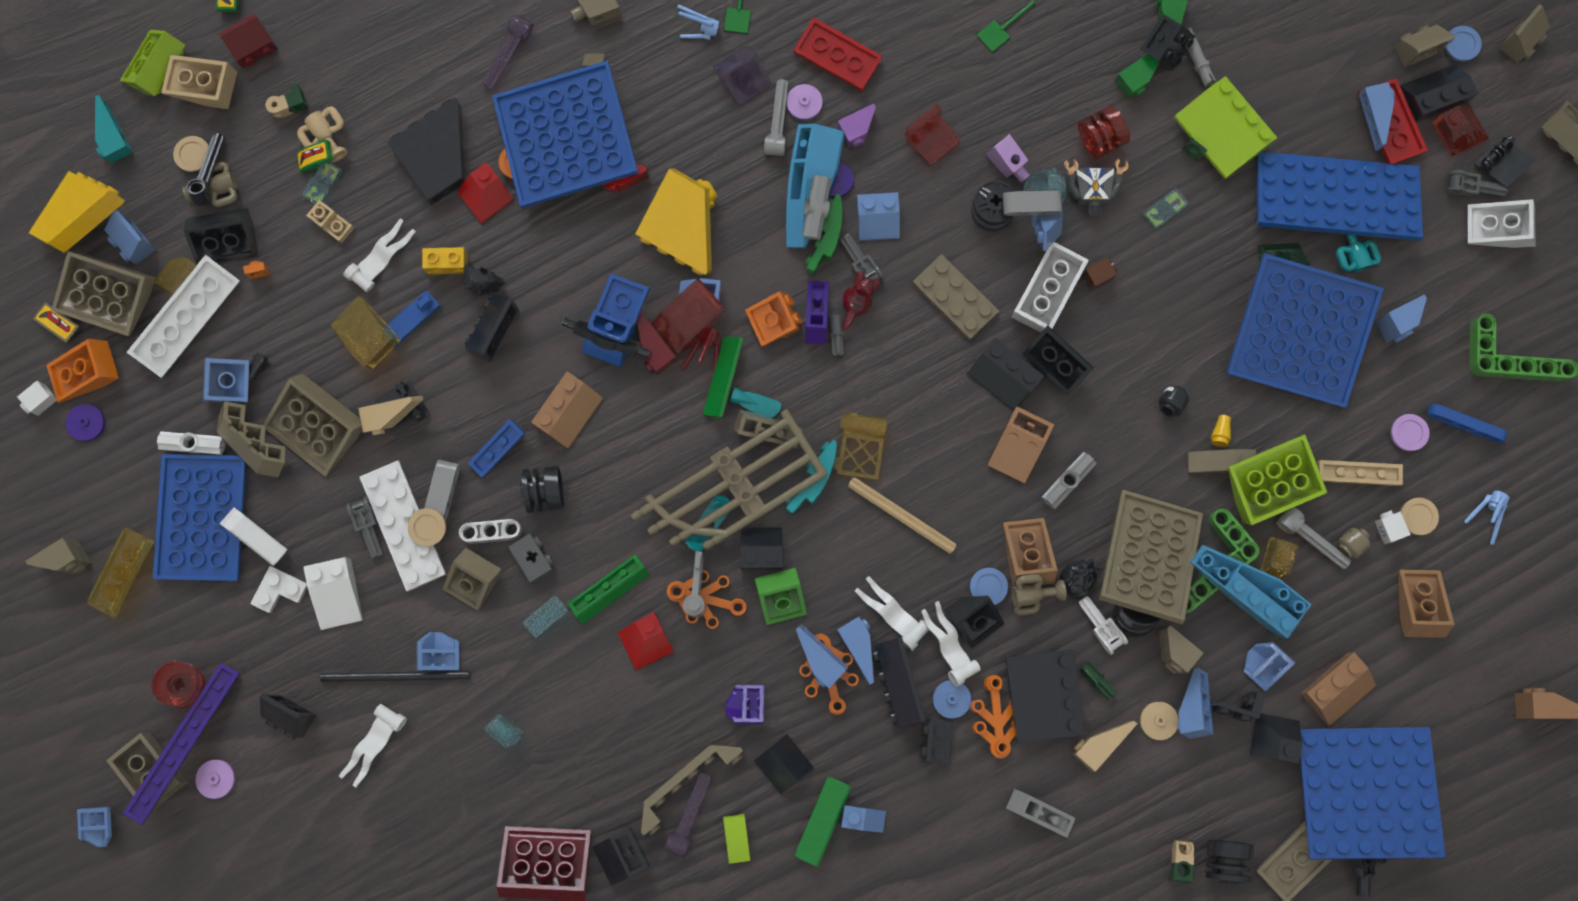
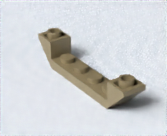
(650, 818)

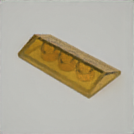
(119, 572)

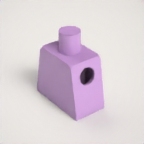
(1009, 158)

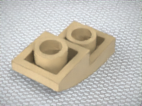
(330, 221)

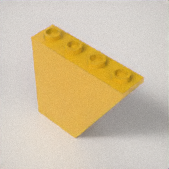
(74, 211)
(680, 222)

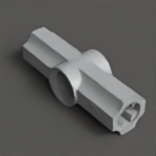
(816, 207)
(1060, 489)

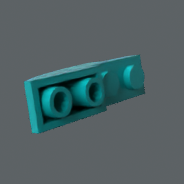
(812, 493)

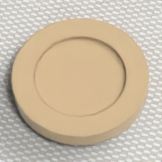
(190, 153)
(1420, 516)
(427, 527)
(1159, 720)

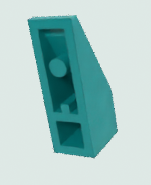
(108, 134)

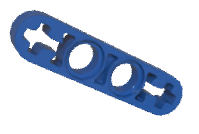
(1467, 423)

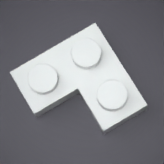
(276, 584)

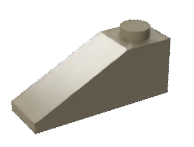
(752, 424)
(1216, 460)

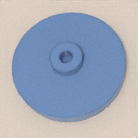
(1465, 45)
(989, 582)
(951, 700)

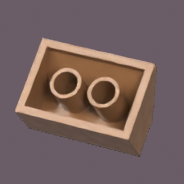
(567, 410)
(1339, 688)

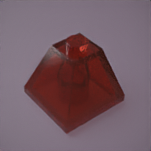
(1460, 129)

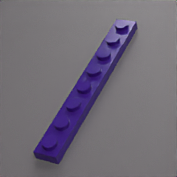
(180, 744)

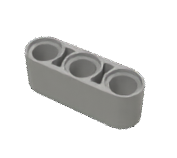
(1032, 203)
(443, 487)

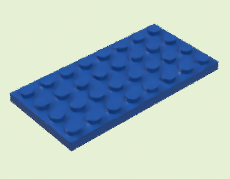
(1338, 196)

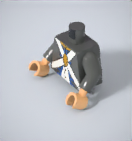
(1094, 185)

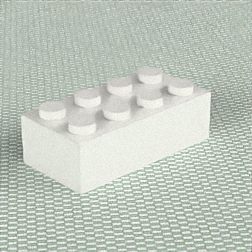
(1050, 288)

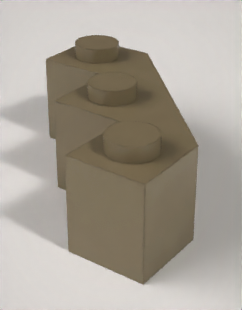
(248, 441)

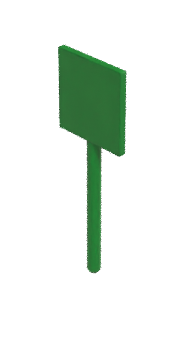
(737, 19)
(994, 34)

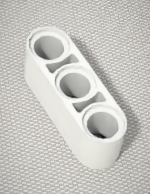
(481, 528)

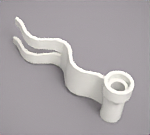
(377, 259)
(895, 616)
(950, 648)
(375, 740)

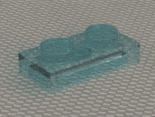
(545, 616)

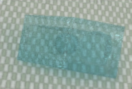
(504, 730)

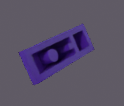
(816, 312)

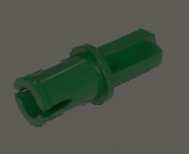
(1098, 680)

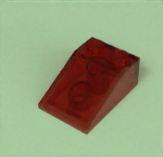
(688, 316)

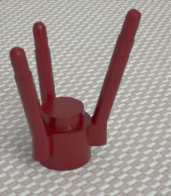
(708, 340)

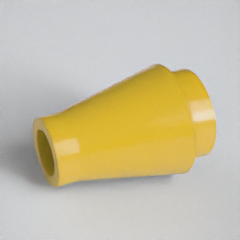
(1222, 432)

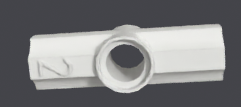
(179, 442)

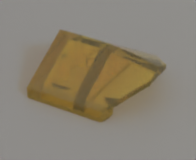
(175, 273)

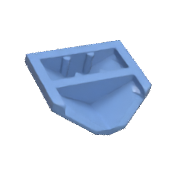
(437, 653)
(1266, 664)
(95, 825)

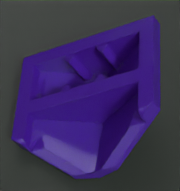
(746, 704)

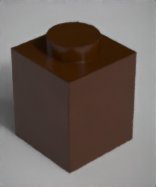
(1100, 273)

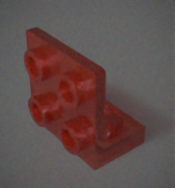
(931, 135)

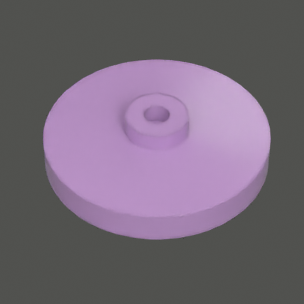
(804, 102)
(1409, 432)
(215, 779)

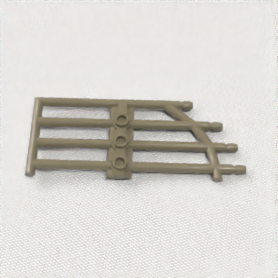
(736, 480)

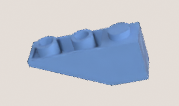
(1047, 228)

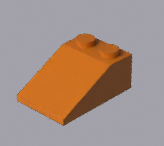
(82, 370)

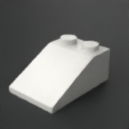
(1502, 224)
(333, 592)

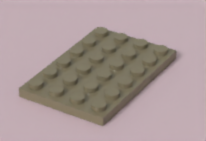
(1151, 557)

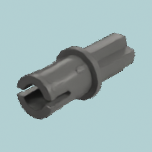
(836, 335)

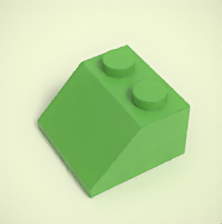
(781, 596)

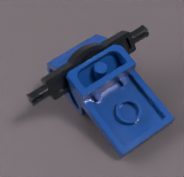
(612, 324)

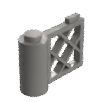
(694, 604)

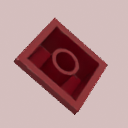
(248, 41)

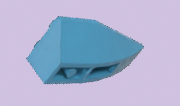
(814, 153)
(1254, 591)

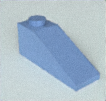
(1378, 108)
(858, 642)
(822, 660)
(1195, 711)

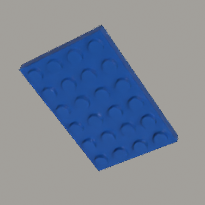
(192, 502)

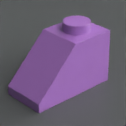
(857, 126)

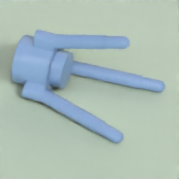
(709, 25)
(1498, 504)

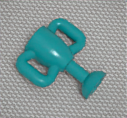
(1358, 255)

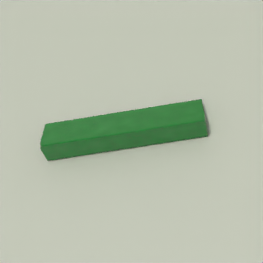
(723, 377)
(608, 589)
(822, 821)

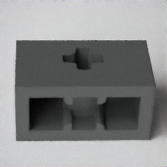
(533, 570)

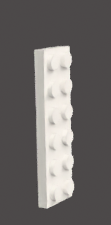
(183, 316)
(393, 506)

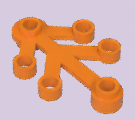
(705, 592)
(833, 689)
(996, 720)

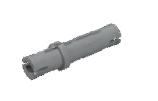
(1201, 64)

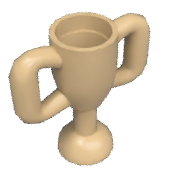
(322, 130)

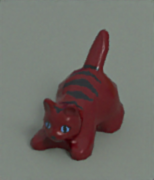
(858, 299)

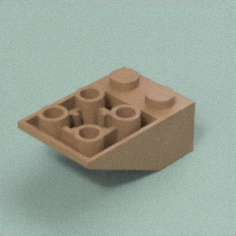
(1020, 444)

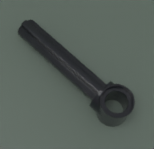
(200, 187)

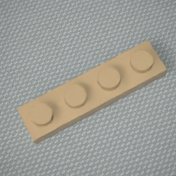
(1361, 472)

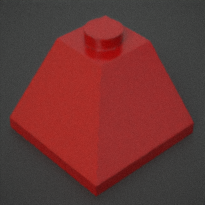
(484, 193)
(645, 641)

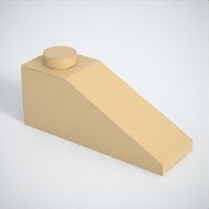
(387, 414)
(1098, 748)

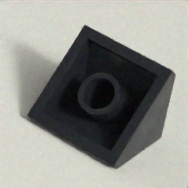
(783, 764)

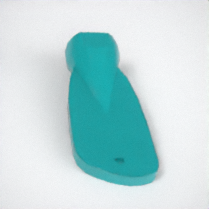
(756, 403)

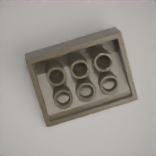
(102, 292)
(313, 424)

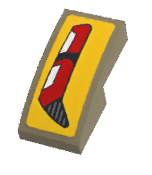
(56, 323)

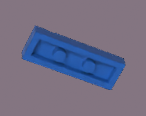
(414, 315)
(497, 448)

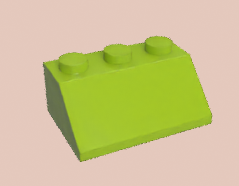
(151, 61)

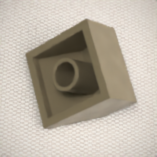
(1527, 35)
(1423, 44)
(62, 556)
(471, 578)
(1177, 651)

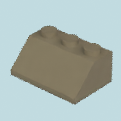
(1564, 128)

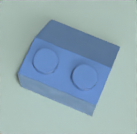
(878, 216)
(128, 238)
(1400, 322)
(225, 380)

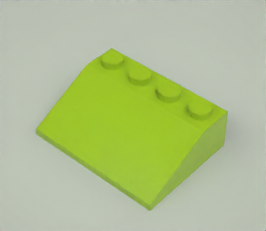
(1225, 127)
(1275, 480)

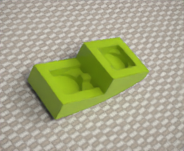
(736, 838)

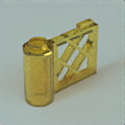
(862, 428)

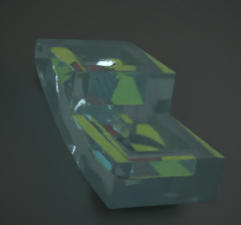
(322, 183)
(1166, 208)

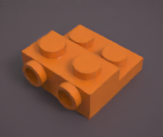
(774, 318)

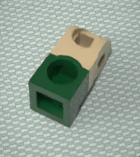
(287, 103)
(1182, 862)

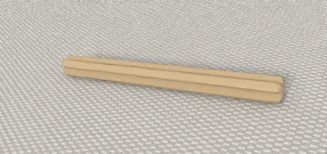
(902, 515)

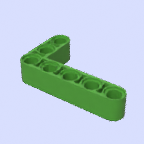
(1512, 363)
(1236, 548)

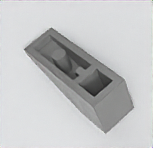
(1040, 813)

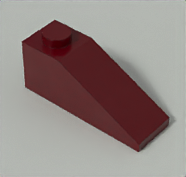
(661, 354)

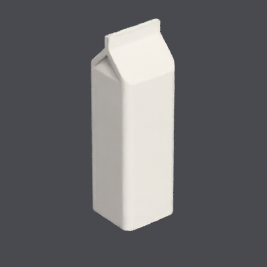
(253, 536)

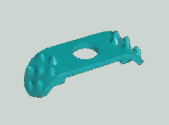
(696, 542)

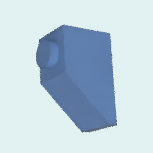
(863, 818)

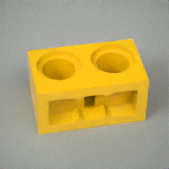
(444, 260)

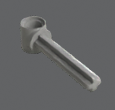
(776, 142)
(1293, 521)

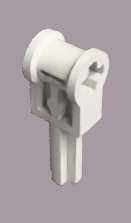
(1105, 630)

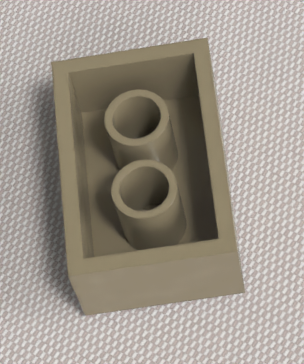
(136, 760)

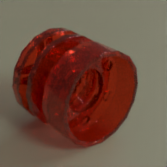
(1103, 131)
(166, 681)

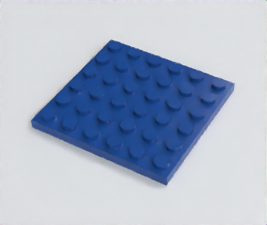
(565, 134)
(1304, 330)
(1370, 794)

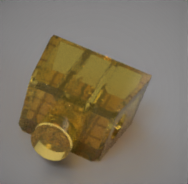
(1280, 557)

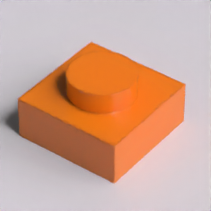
(256, 269)

